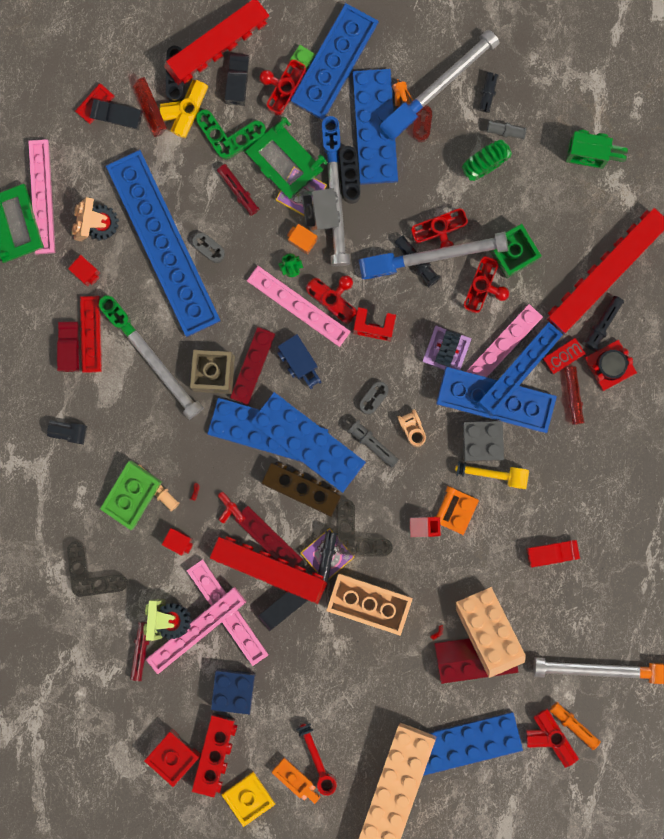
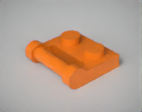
(461, 513)

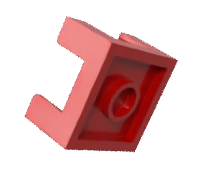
(374, 330)
(172, 758)

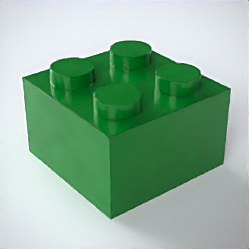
(520, 252)

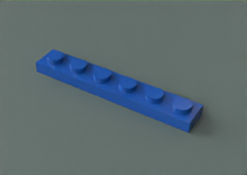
(520, 369)

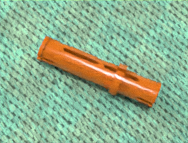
(567, 719)

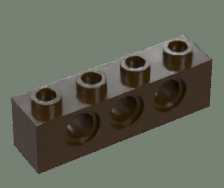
(272, 481)

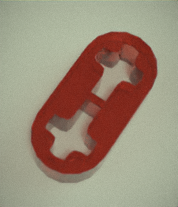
(427, 125)

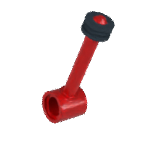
(304, 731)

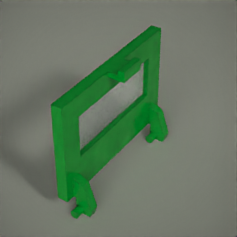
(284, 160)
(17, 225)

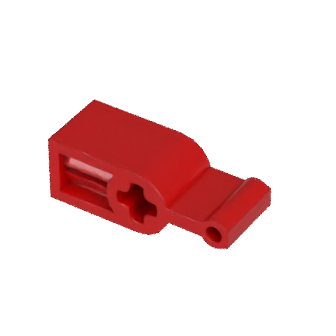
(553, 553)

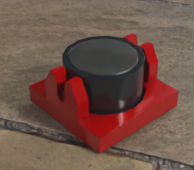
(611, 365)

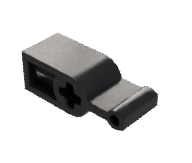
(237, 79)
(116, 114)

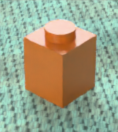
(302, 238)

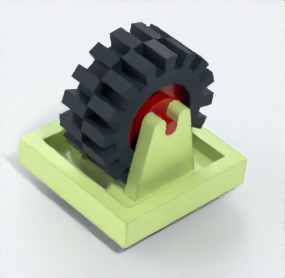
(166, 620)

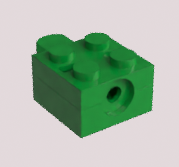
(593, 150)

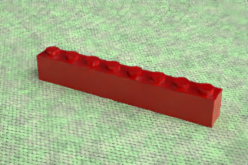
(607, 272)

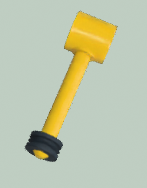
(516, 477)

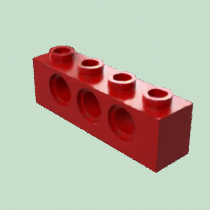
(202, 784)

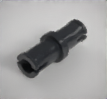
(488, 92)

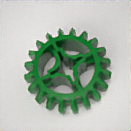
(486, 160)

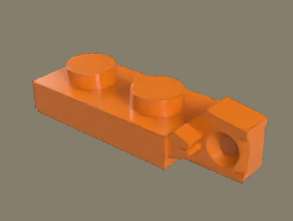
(295, 780)

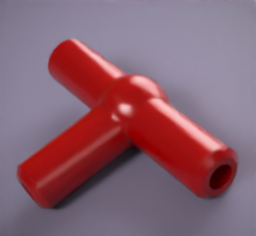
(231, 508)

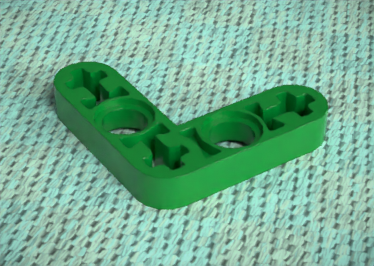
(230, 141)

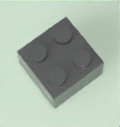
(320, 209)
(483, 441)

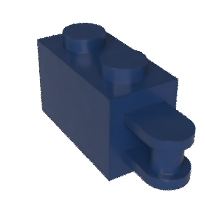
(299, 360)

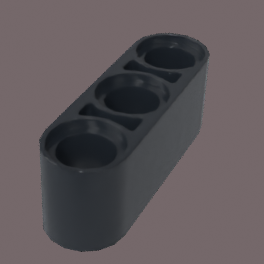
(171, 85)
(350, 165)
(280, 610)

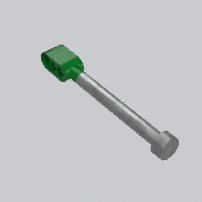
(191, 408)

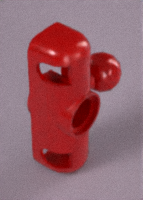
(279, 96)
(449, 223)
(324, 291)
(478, 296)

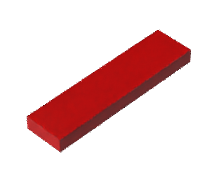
(91, 334)

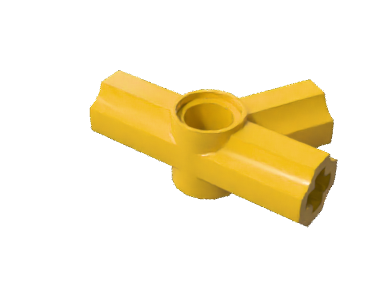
(176, 110)

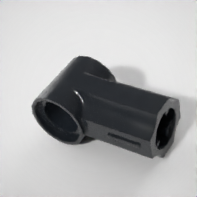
(71, 432)

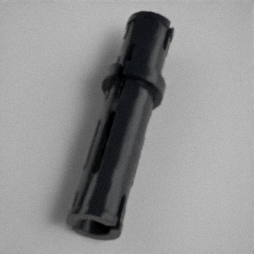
(327, 555)

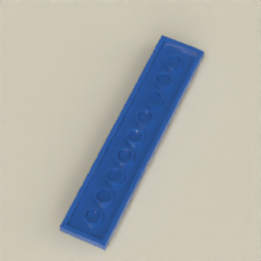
(163, 243)

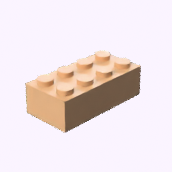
(369, 604)
(490, 632)

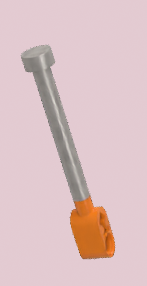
(654, 672)

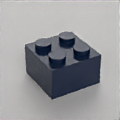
(233, 691)

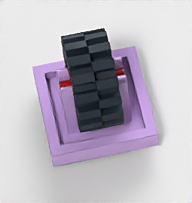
(446, 349)

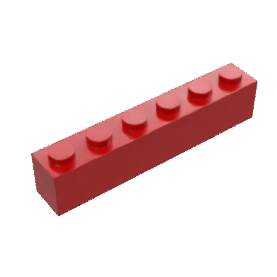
(216, 41)
(268, 570)

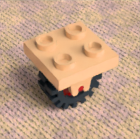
(94, 221)

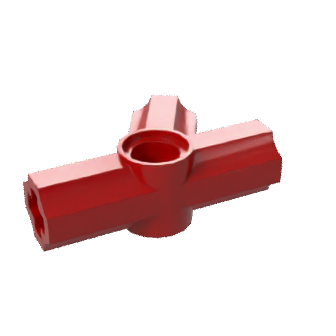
(542, 738)

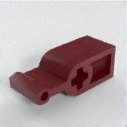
(68, 347)

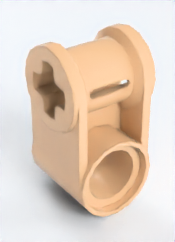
(412, 427)

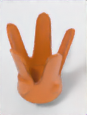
(400, 89)

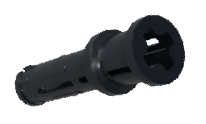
(424, 269)
(598, 331)

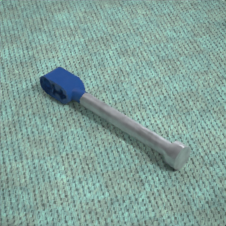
(406, 114)
(340, 257)
(387, 264)

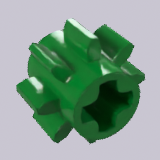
(290, 265)

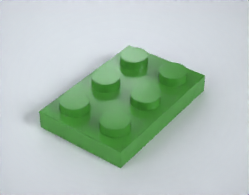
(131, 495)

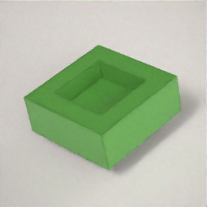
(304, 56)

